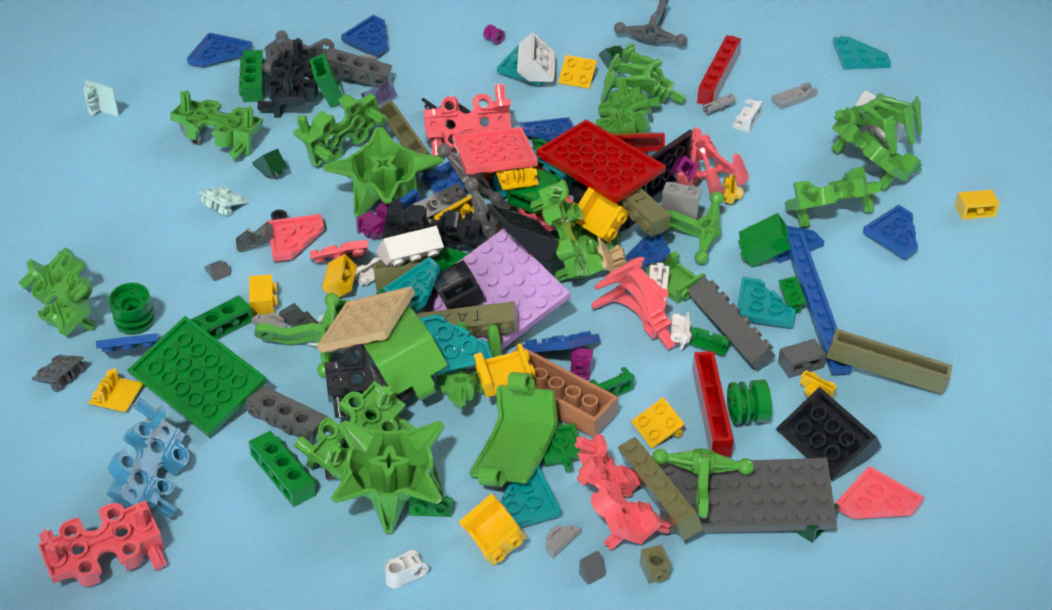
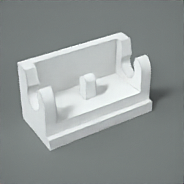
(748, 116)

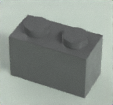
(801, 357)

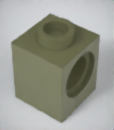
(655, 564)

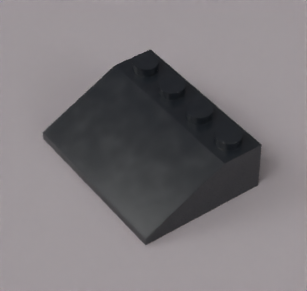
(668, 156)
(528, 232)
(829, 431)

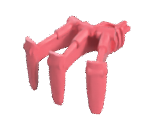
(702, 149)
(646, 299)

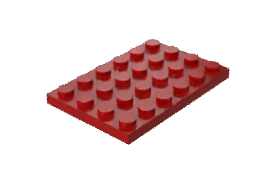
(601, 161)

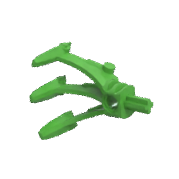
(644, 74)
(884, 113)
(463, 386)

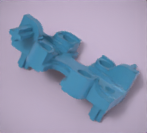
(171, 456)

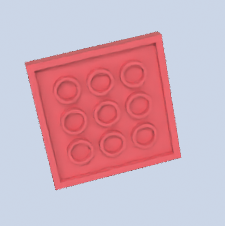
(494, 150)

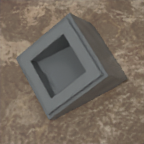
(218, 270)
(592, 568)

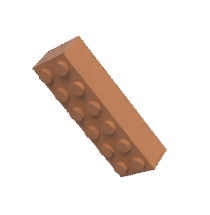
(575, 397)

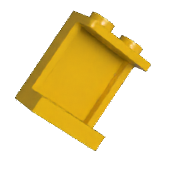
(601, 215)
(497, 369)
(493, 529)

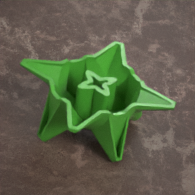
(381, 170)
(390, 469)

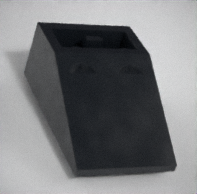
(458, 287)

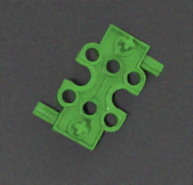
(626, 110)
(356, 125)
(231, 128)
(872, 148)
(852, 185)
(578, 255)
(61, 280)
(375, 399)

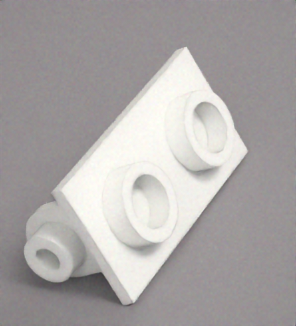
(365, 273)
(660, 275)
(680, 329)

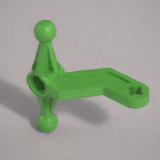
(705, 228)
(303, 333)
(704, 463)

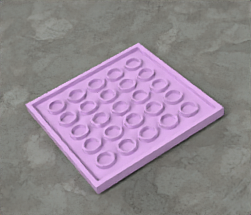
(511, 274)

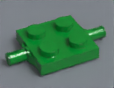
(562, 447)

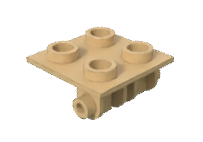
(611, 258)

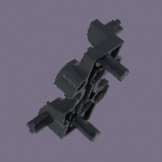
(288, 80)
(453, 229)
(339, 376)

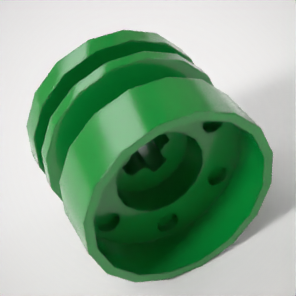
(131, 308)
(749, 402)

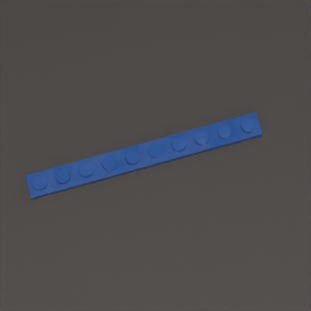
(815, 297)

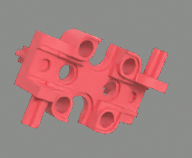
(496, 112)
(624, 518)
(142, 538)

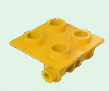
(577, 71)
(517, 178)
(115, 392)
(658, 423)

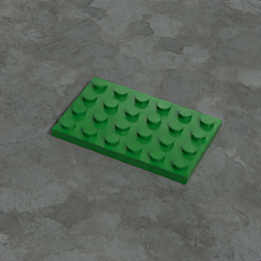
(197, 376)

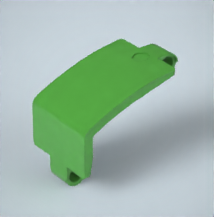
(408, 356)
(520, 435)

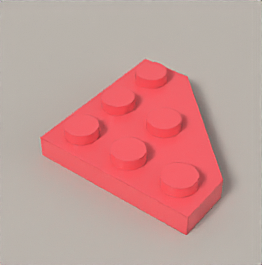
(293, 235)
(354, 248)
(878, 496)

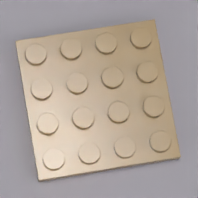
(366, 320)

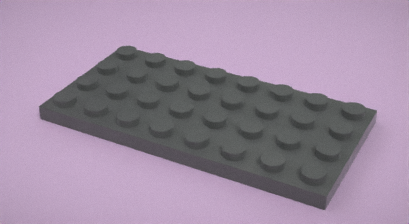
(771, 498)

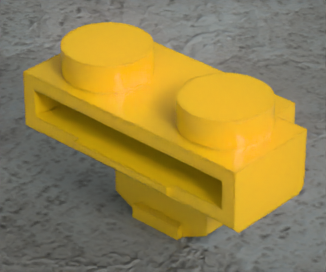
(730, 190)
(812, 381)

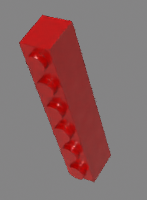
(719, 70)
(644, 141)
(712, 403)

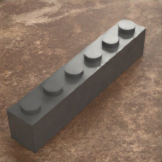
(731, 323)

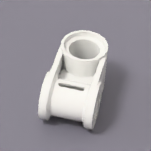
(404, 568)

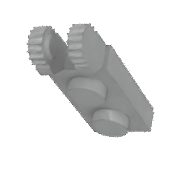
(794, 96)

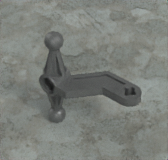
(654, 25)
(276, 48)
(444, 150)
(481, 212)

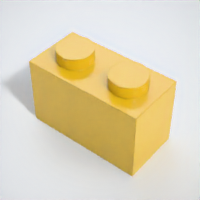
(977, 204)
(339, 276)
(262, 294)

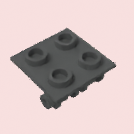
(60, 371)

